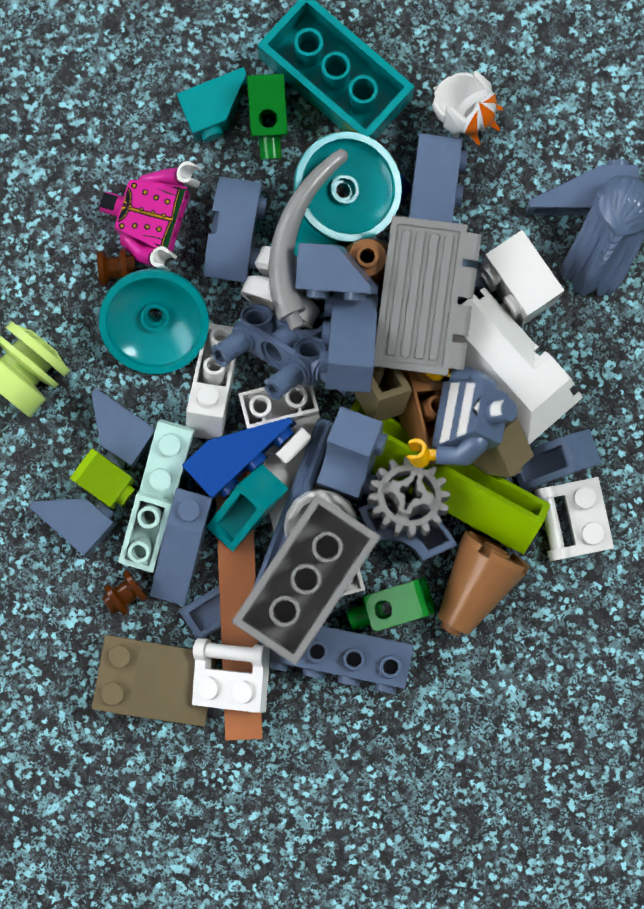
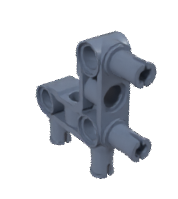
(291, 352)

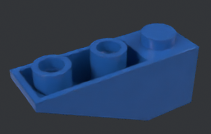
(228, 457)

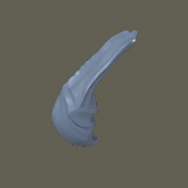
(607, 238)

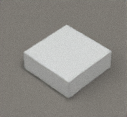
(292, 445)

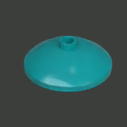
(370, 186)
(147, 341)

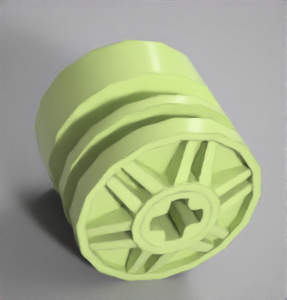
(25, 367)

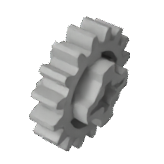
(423, 502)

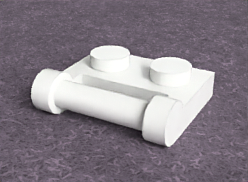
(585, 516)
(226, 687)

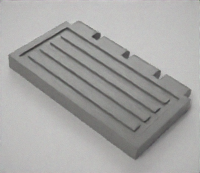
(422, 295)

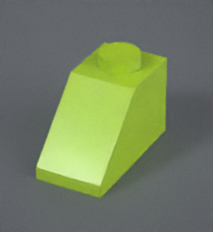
(104, 480)

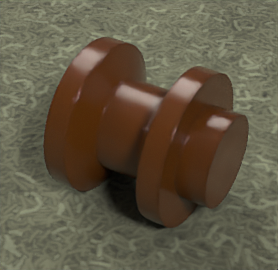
(114, 267)
(121, 596)

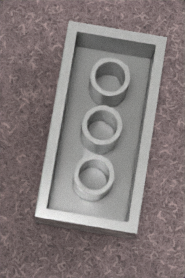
(306, 579)

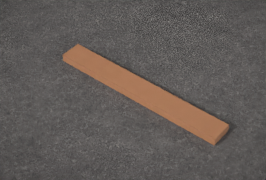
(236, 583)

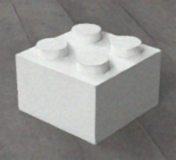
(520, 278)

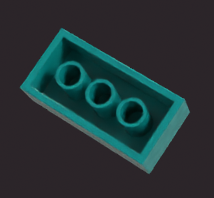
(335, 70)

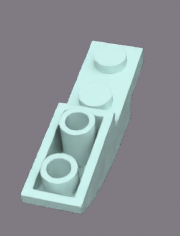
(156, 494)

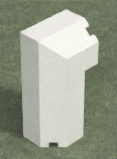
(509, 357)

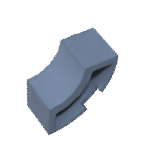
(232, 237)
(352, 454)
(425, 547)

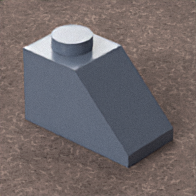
(120, 431)
(559, 459)
(77, 521)

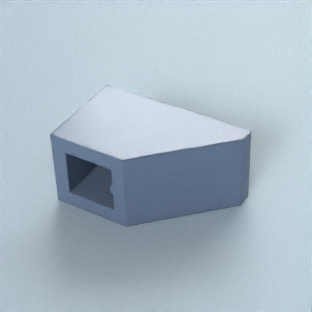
(331, 268)

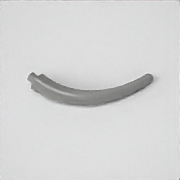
(281, 258)

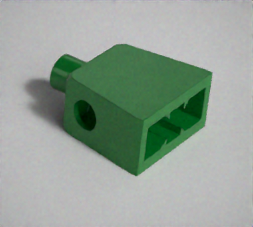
(267, 98)
(408, 603)

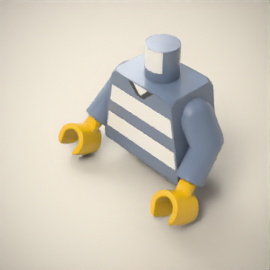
(467, 421)

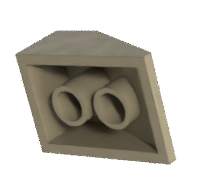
(148, 681)

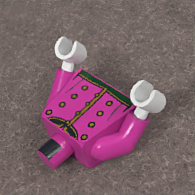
(152, 212)

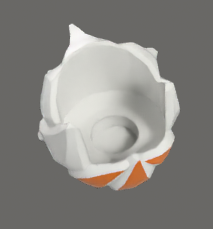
(466, 104)

